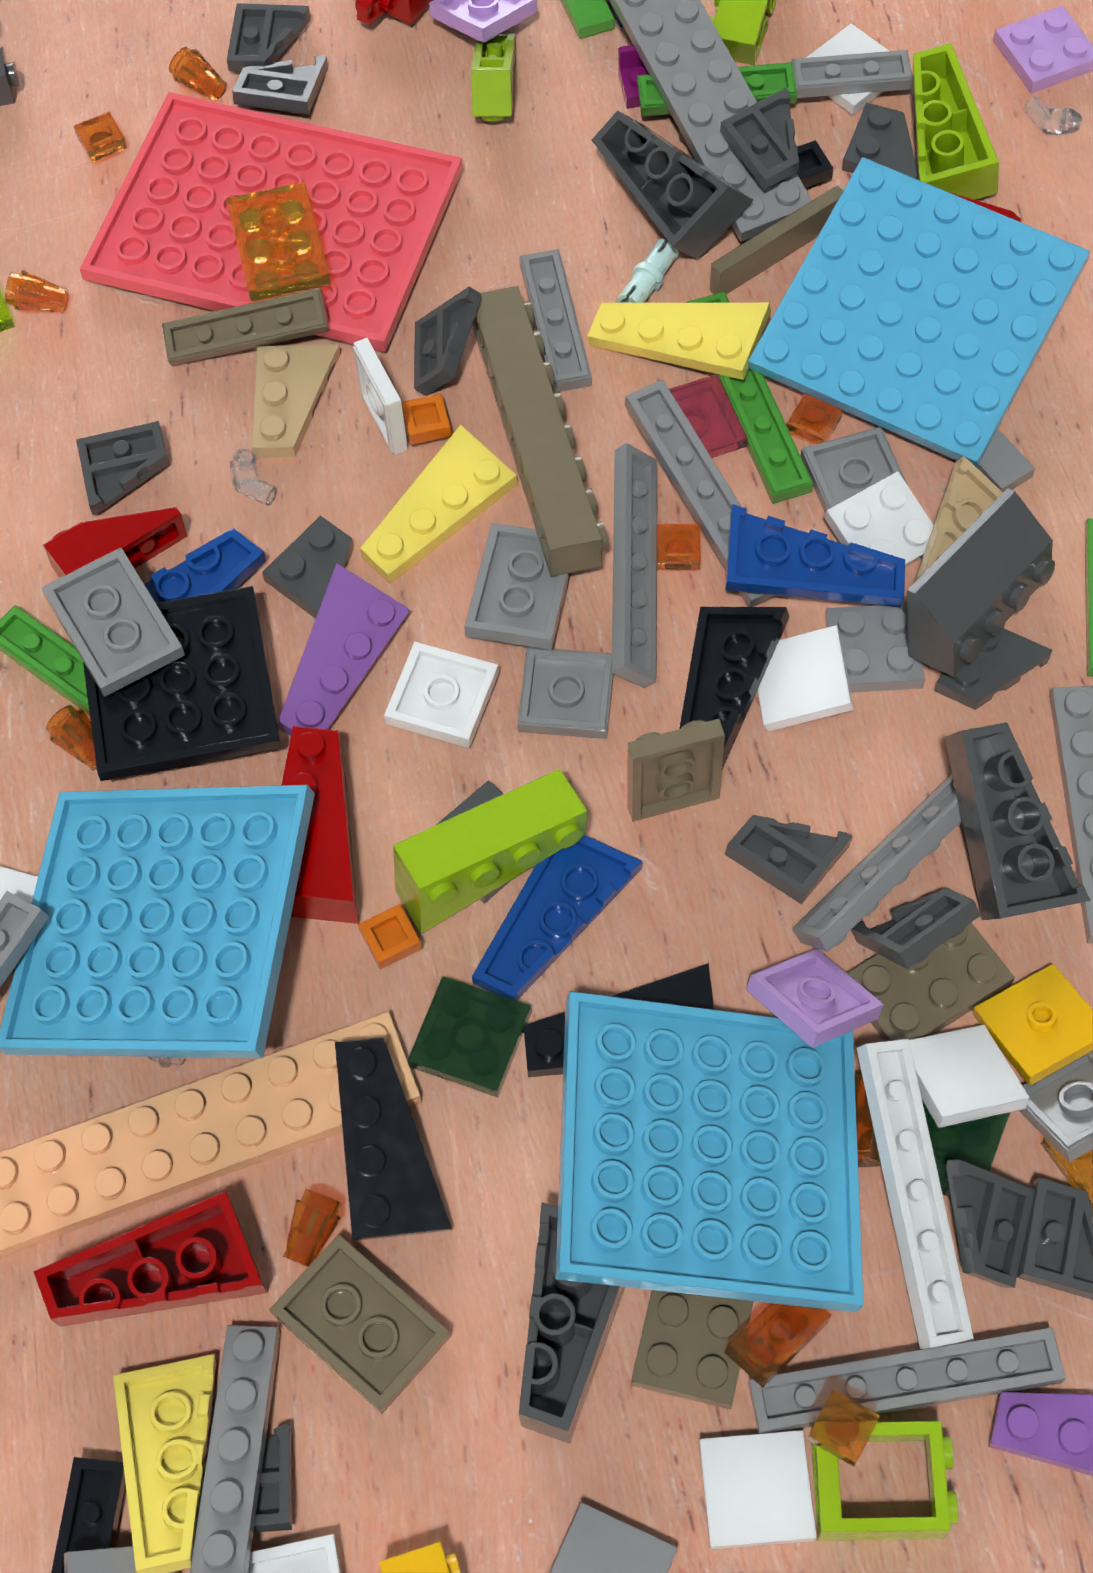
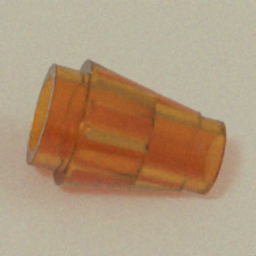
(196, 73)
(35, 293)
(73, 733)
(311, 1226)

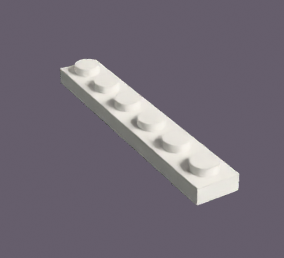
(914, 1194)

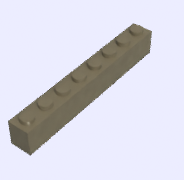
(536, 433)

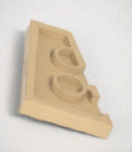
(286, 393)
(964, 501)

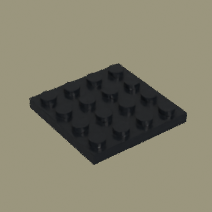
(197, 707)

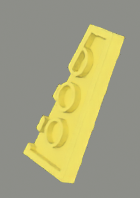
(690, 335)
(442, 500)
(164, 1449)

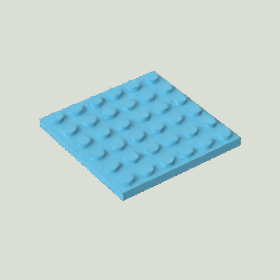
(919, 311)
(160, 923)
(707, 1155)

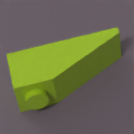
(493, 77)

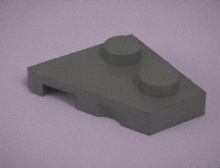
(263, 33)
(765, 138)
(882, 139)
(442, 339)
(308, 564)
(918, 927)

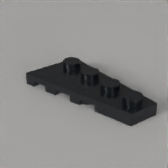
(729, 664)
(546, 1037)
(384, 1159)

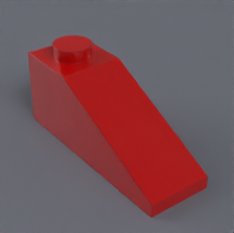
(138, 535)

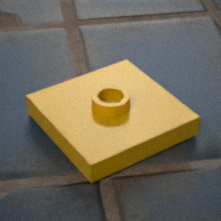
(1039, 1023)

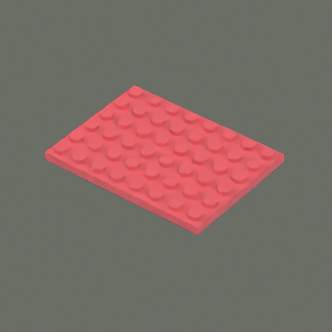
(368, 197)

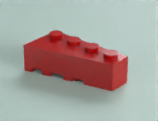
(326, 871)
(160, 1266)

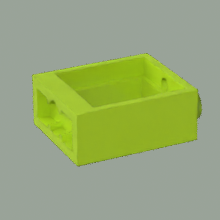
(943, 1503)

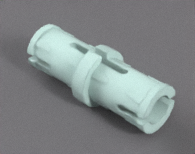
(649, 273)

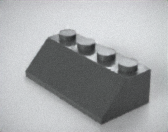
(978, 585)

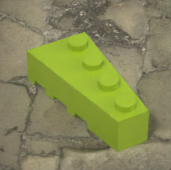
(743, 26)
(950, 133)
(485, 848)

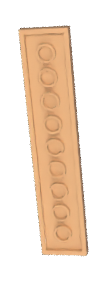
(180, 1138)

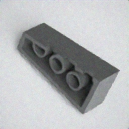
(674, 189)
(1007, 828)
(564, 1340)

